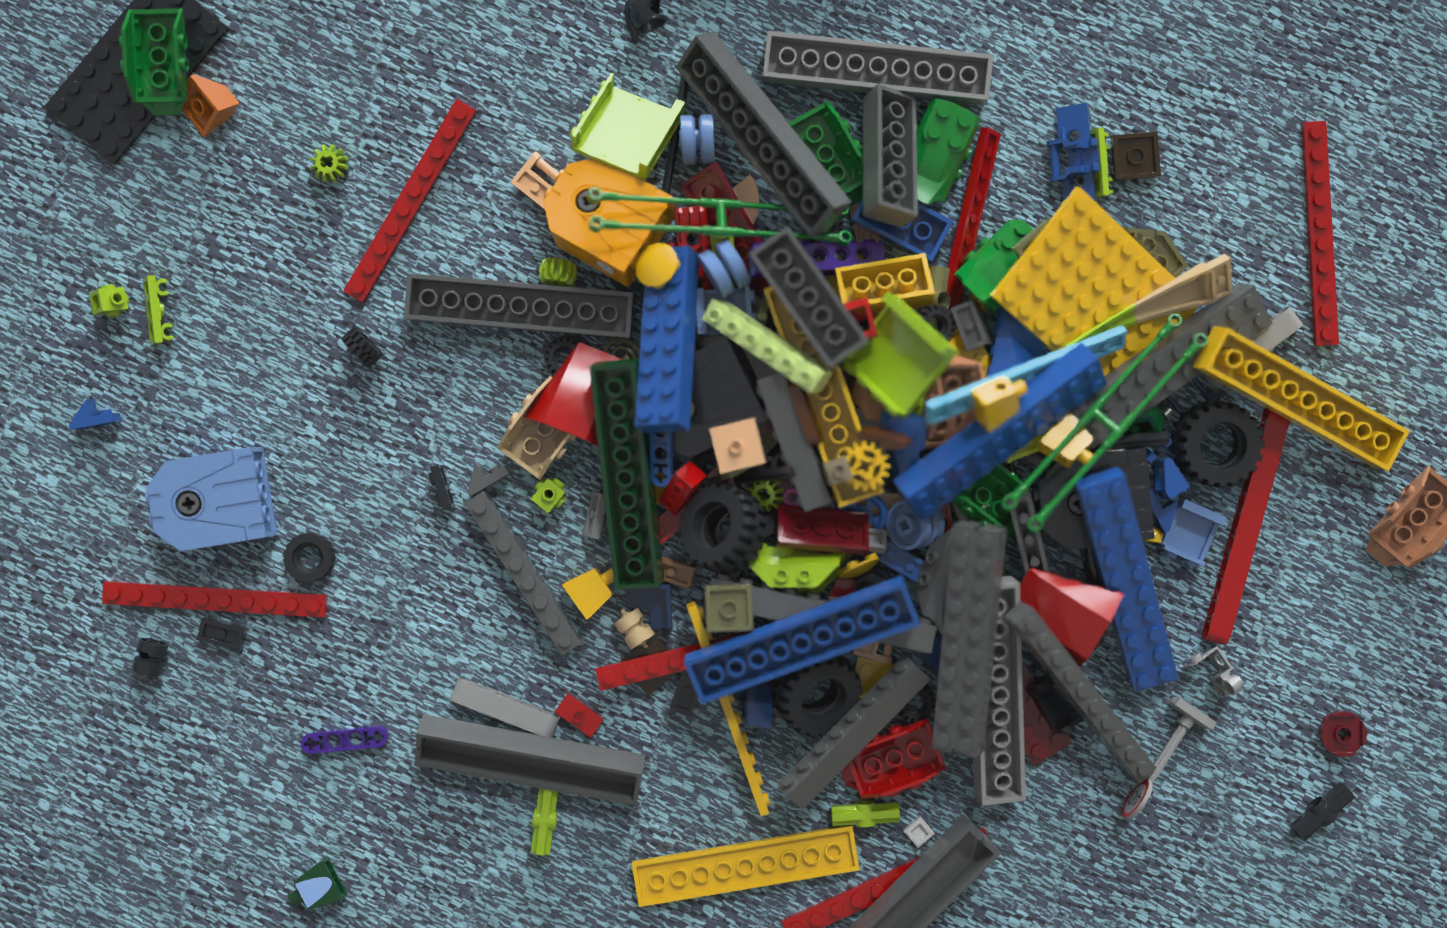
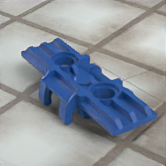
(1082, 153)

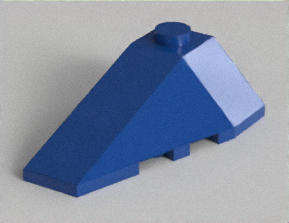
(915, 428)

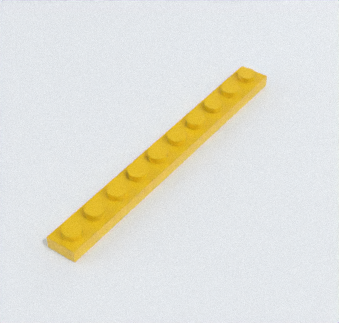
(733, 719)

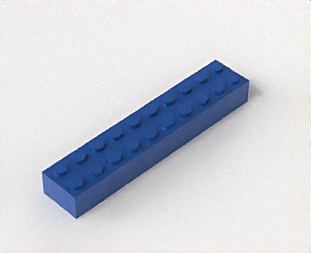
(976, 451)
(1125, 569)
(801, 640)

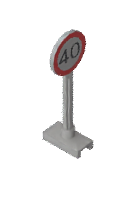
(1142, 792)

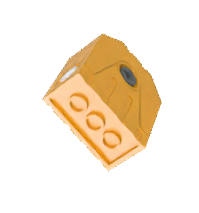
(608, 250)

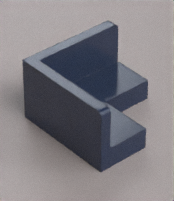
(659, 602)
(757, 707)

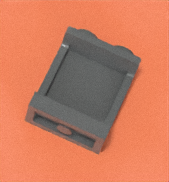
(973, 326)

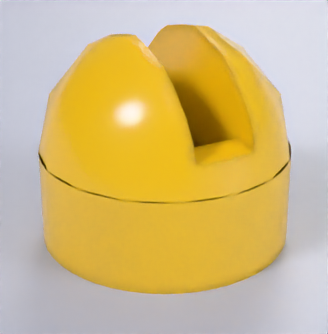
(1158, 537)

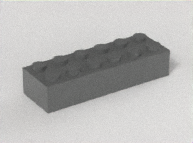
(889, 156)
(809, 298)
(795, 447)

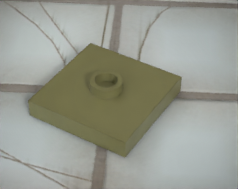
(729, 608)

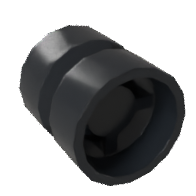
(873, 577)
(149, 657)

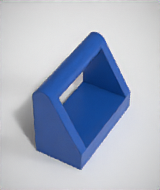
(1168, 478)

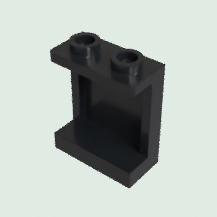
(1054, 705)

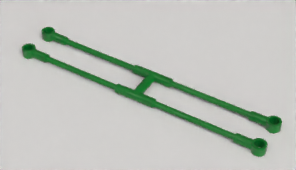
(719, 204)
(1116, 430)

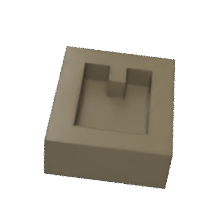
(836, 471)

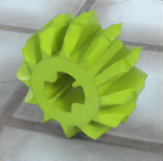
(322, 169)
(557, 272)
(772, 490)

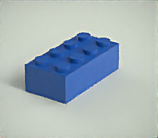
(919, 236)

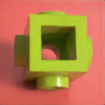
(109, 301)
(541, 496)

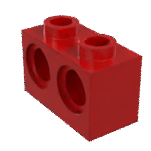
(682, 487)

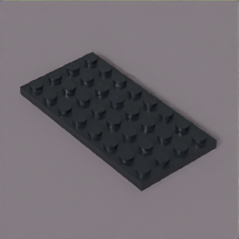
(96, 96)

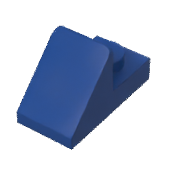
(88, 417)
(1162, 515)

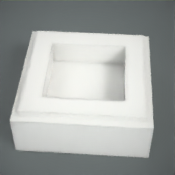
(918, 831)

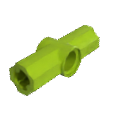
(865, 813)
(544, 821)

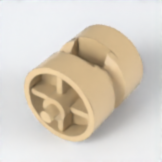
(633, 627)

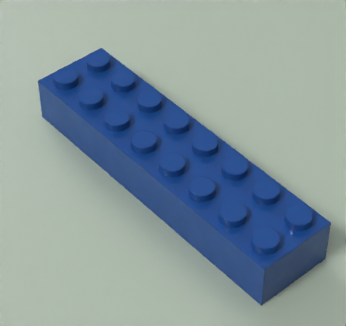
(668, 349)

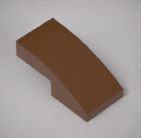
(889, 438)

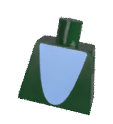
(318, 886)

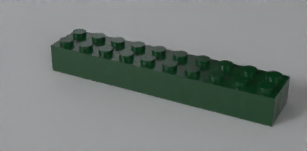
(626, 477)

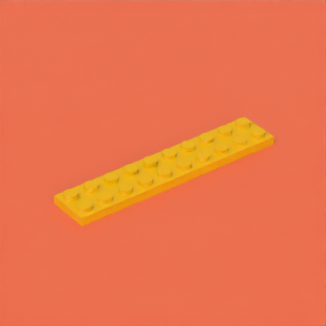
(745, 865)

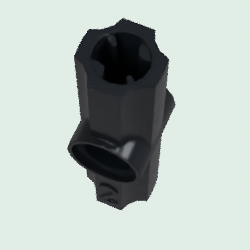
(1322, 811)

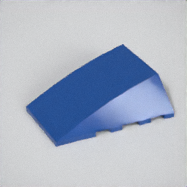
(1013, 344)

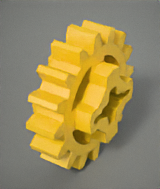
(871, 480)

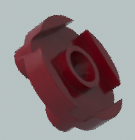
(1329, 730)

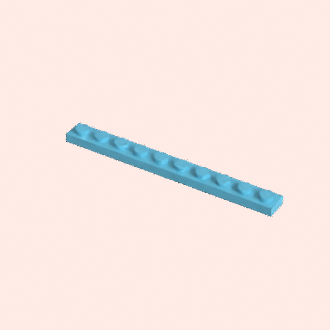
(961, 400)

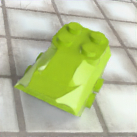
(797, 568)

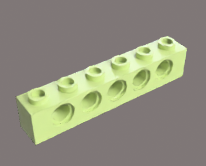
(767, 345)

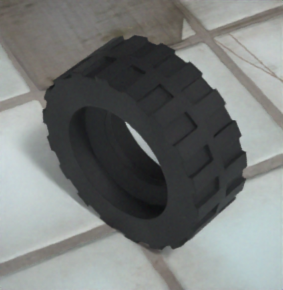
(292, 562)

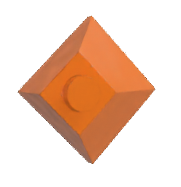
(208, 104)

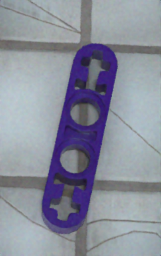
(345, 741)

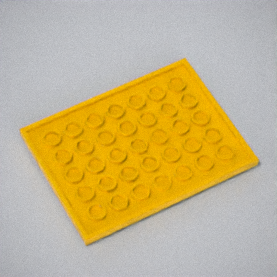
(1080, 276)

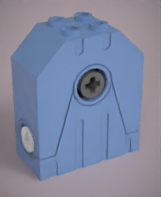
(212, 499)

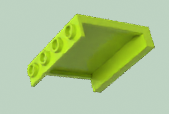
(902, 359)

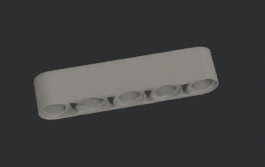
(1283, 325)
(504, 707)

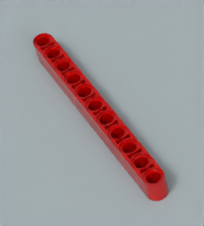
(1245, 532)

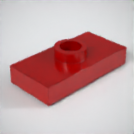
(579, 715)

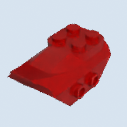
(895, 761)

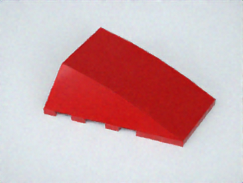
(568, 396)
(1070, 610)

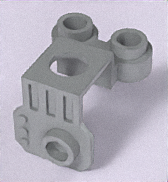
(1224, 683)

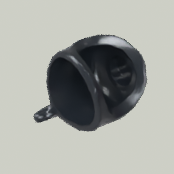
(642, 19)

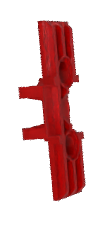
(693, 218)

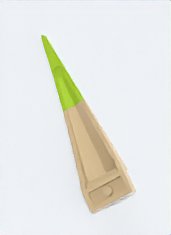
(1194, 288)

